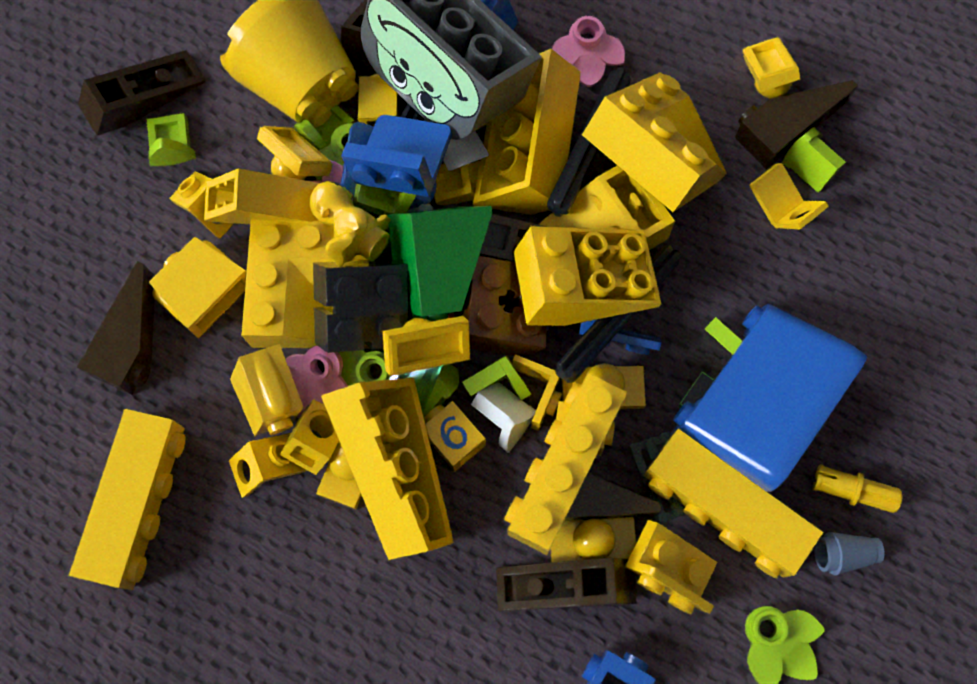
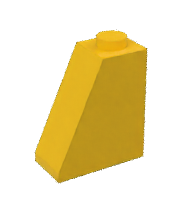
(257, 196)

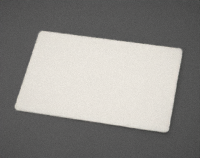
(464, 151)

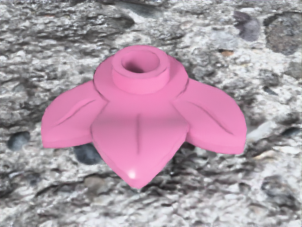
(591, 54)
(308, 377)

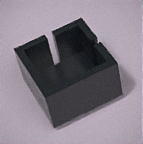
(364, 300)

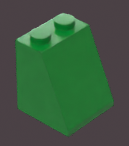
(440, 256)

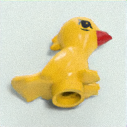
(354, 229)

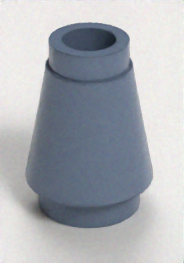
(845, 552)

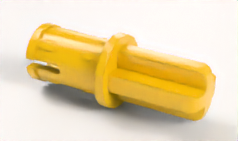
(857, 489)

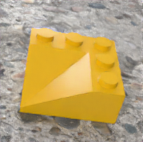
(657, 140)
(280, 282)

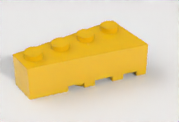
(392, 463)

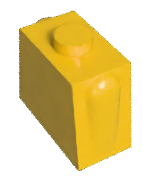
(198, 285)
(266, 390)

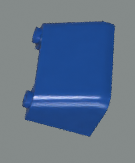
(771, 395)

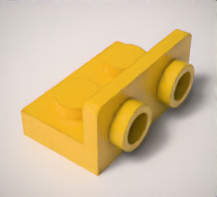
(672, 566)

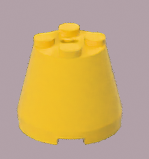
(291, 58)

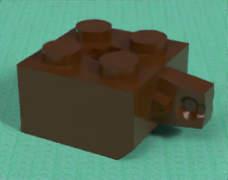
(498, 313)

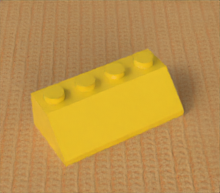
(530, 141)

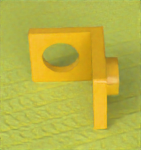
(191, 197)
(783, 201)
(550, 397)
(264, 463)

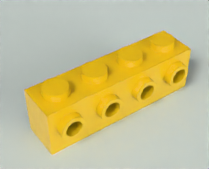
(566, 464)
(129, 500)
(733, 505)

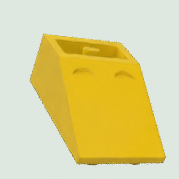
(617, 204)
(583, 274)

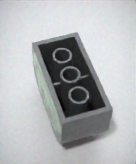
(448, 59)

